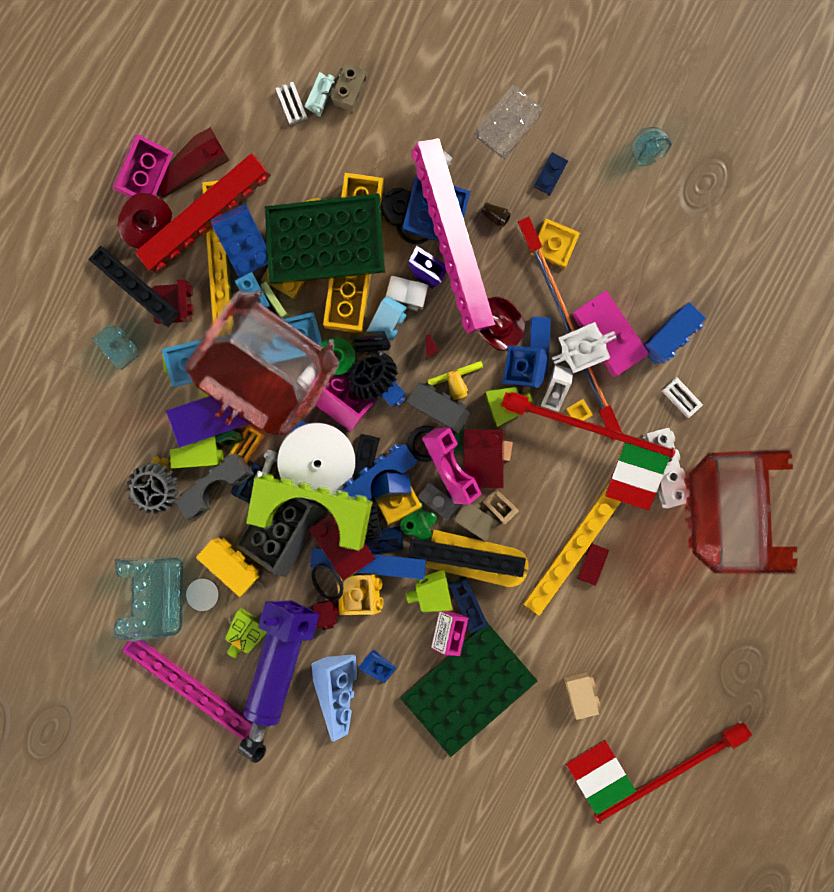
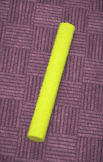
(462, 371)

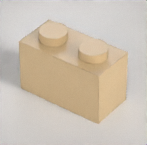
(581, 695)

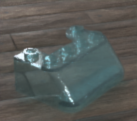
(155, 597)

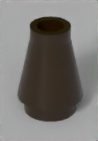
(497, 214)

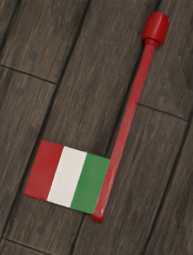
(638, 465)
(608, 785)

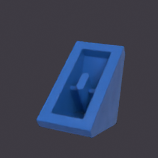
(391, 485)

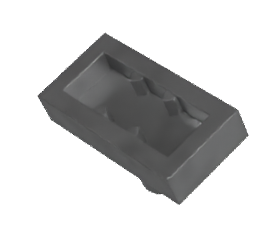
(438, 501)

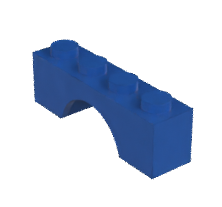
(398, 459)

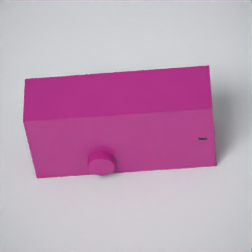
(624, 350)

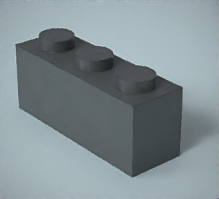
(439, 406)

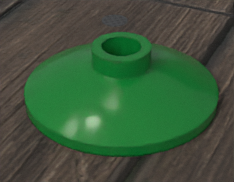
(345, 353)

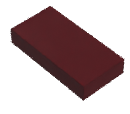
(593, 564)

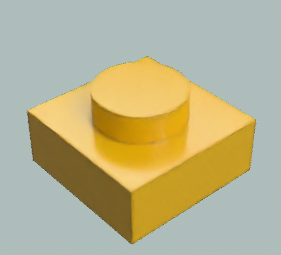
(579, 410)

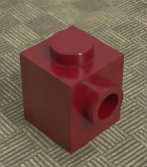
(327, 614)

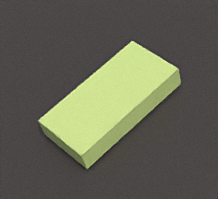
(273, 300)

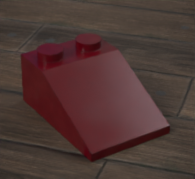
(485, 457)
(344, 560)

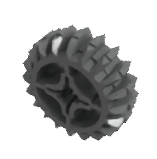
(161, 484)

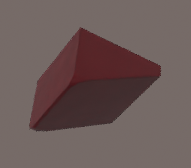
(431, 347)

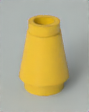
(456, 385)

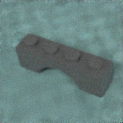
(195, 501)

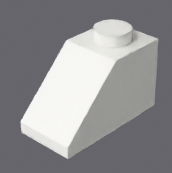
(557, 388)

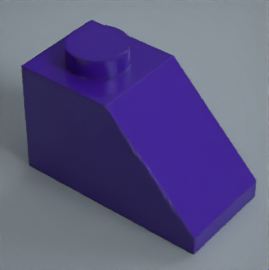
(426, 267)

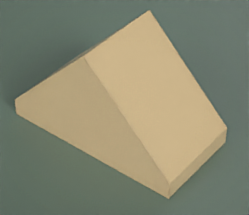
(500, 506)

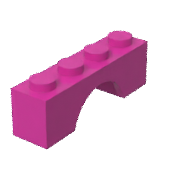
(441, 446)

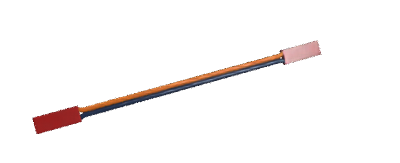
(533, 243)

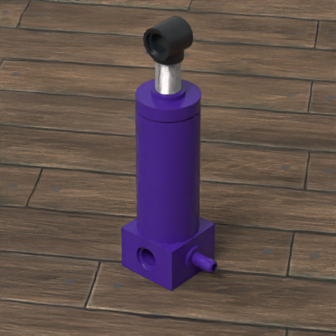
(285, 627)

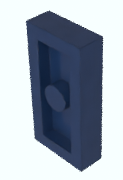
(550, 173)

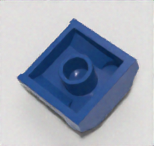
(525, 366)

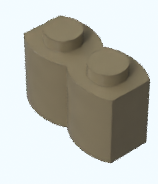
(476, 521)

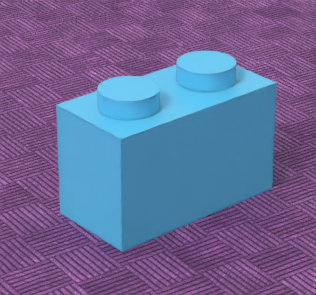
(388, 317)

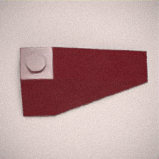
(196, 159)

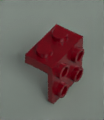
(179, 297)

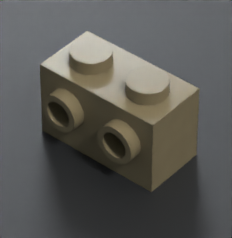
(349, 87)

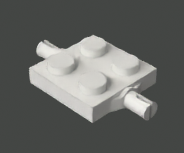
(584, 347)

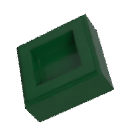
(229, 438)

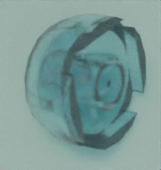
(650, 144)

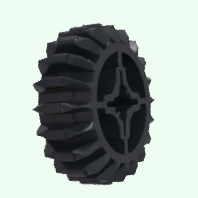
(372, 375)

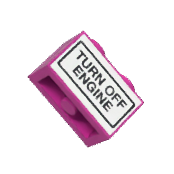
(449, 633)

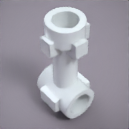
(270, 457)

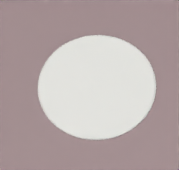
(202, 594)

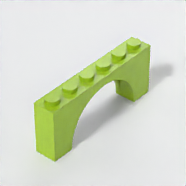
(199, 454)
(350, 512)

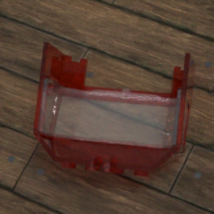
(260, 366)
(734, 513)

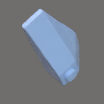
(333, 683)

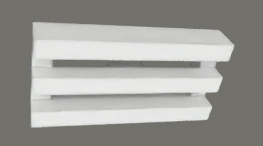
(286, 88)
(676, 402)

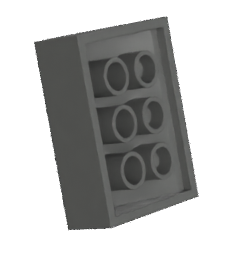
(280, 543)

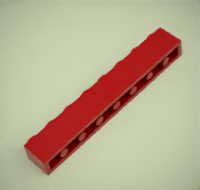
(197, 217)

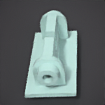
(320, 93)

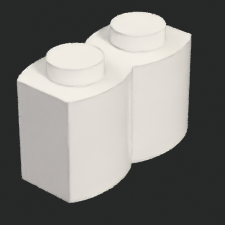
(407, 292)

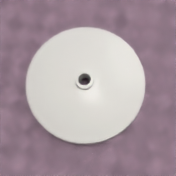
(314, 443)

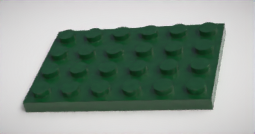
(324, 239)
(468, 689)

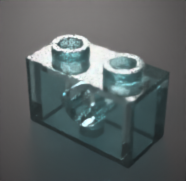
(107, 340)

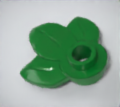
(422, 521)

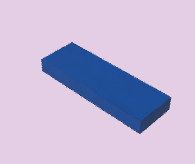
(540, 335)

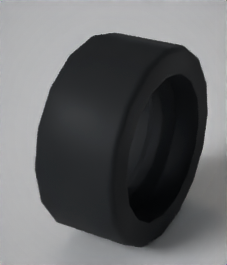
(411, 440)

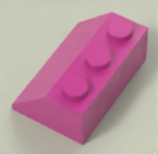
(142, 167)
(342, 404)

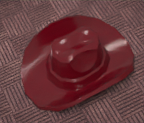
(143, 218)
(508, 325)

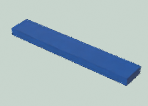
(383, 565)

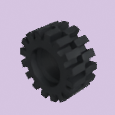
(374, 526)

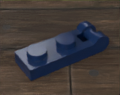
(468, 605)

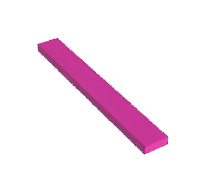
(189, 687)

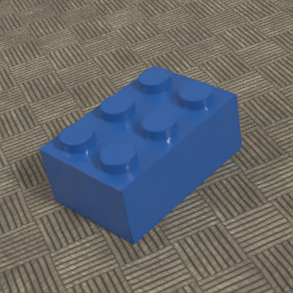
(241, 240)
(674, 333)

